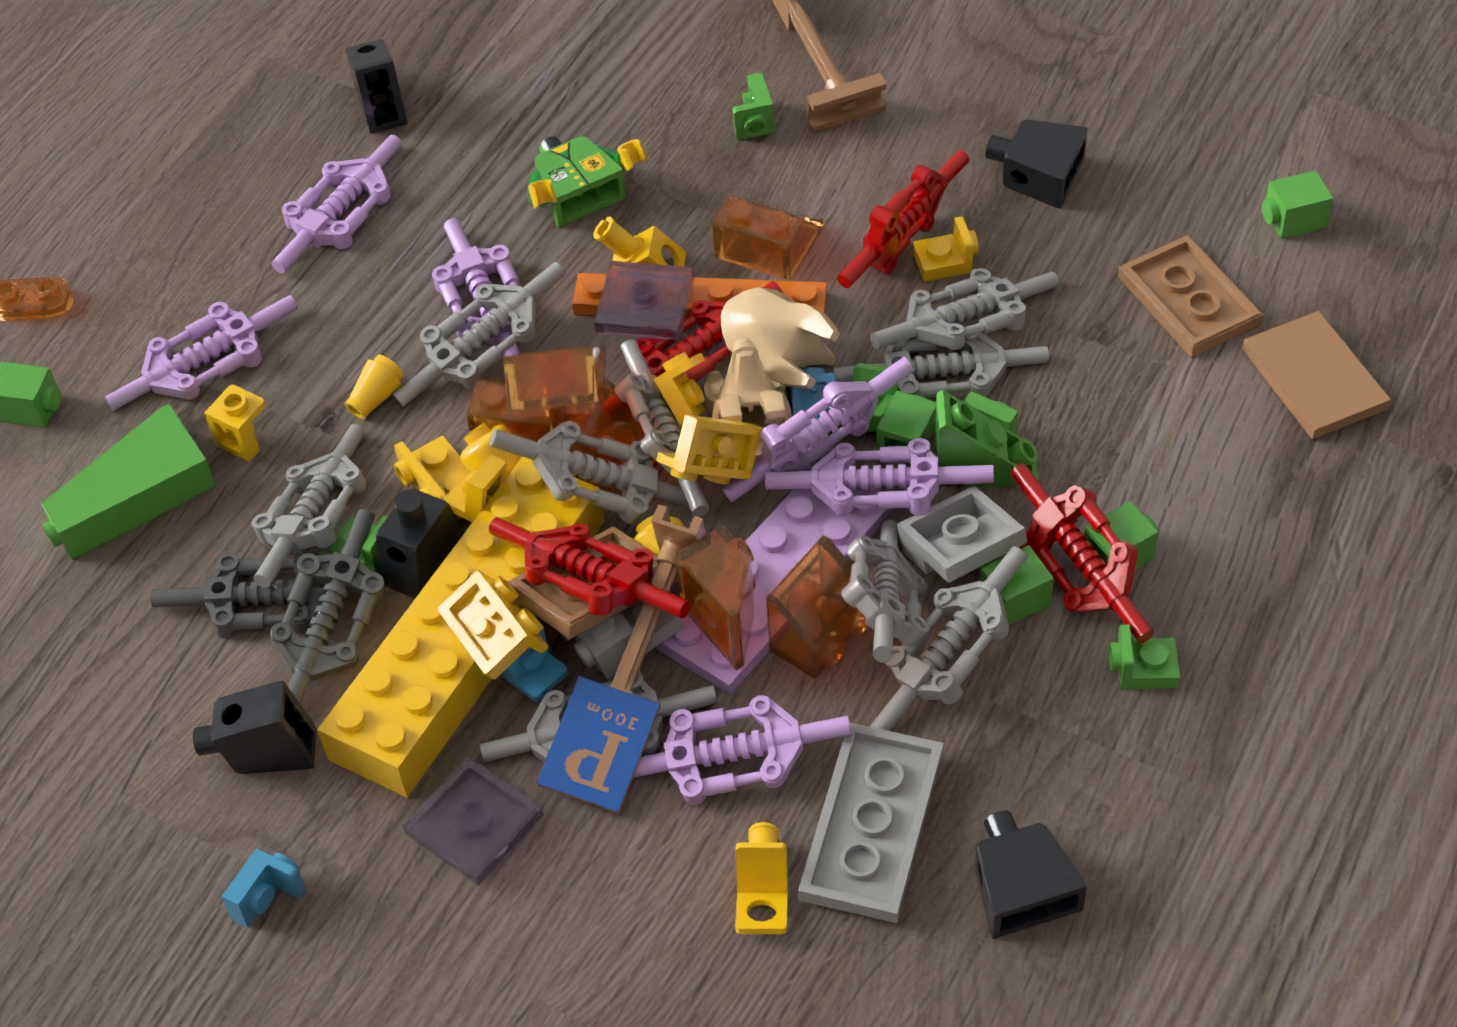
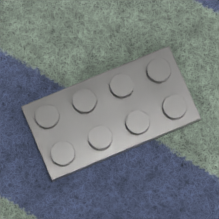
(871, 823)

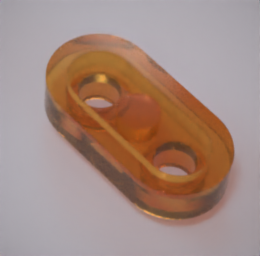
(34, 298)

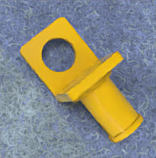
(638, 248)
(761, 880)

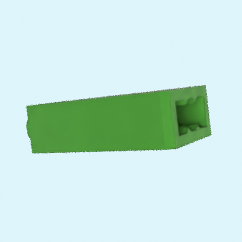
(128, 485)

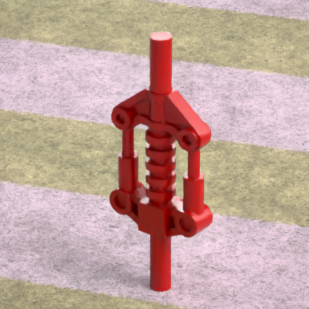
(902, 219)
(703, 314)
(1057, 522)
(611, 583)

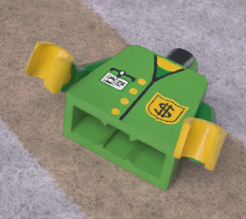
(580, 176)

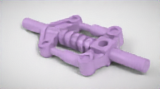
(321, 226)
(472, 268)
(173, 376)
(805, 439)
(838, 472)
(781, 739)

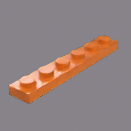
(590, 288)

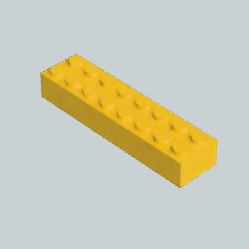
(421, 674)

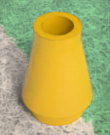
(375, 384)

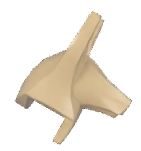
(782, 333)
(746, 392)

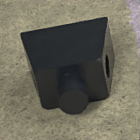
(376, 74)
(1040, 159)
(415, 540)
(259, 731)
(1024, 876)

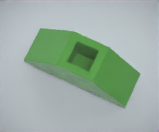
(972, 438)

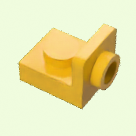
(947, 254)
(681, 393)
(232, 419)
(477, 488)

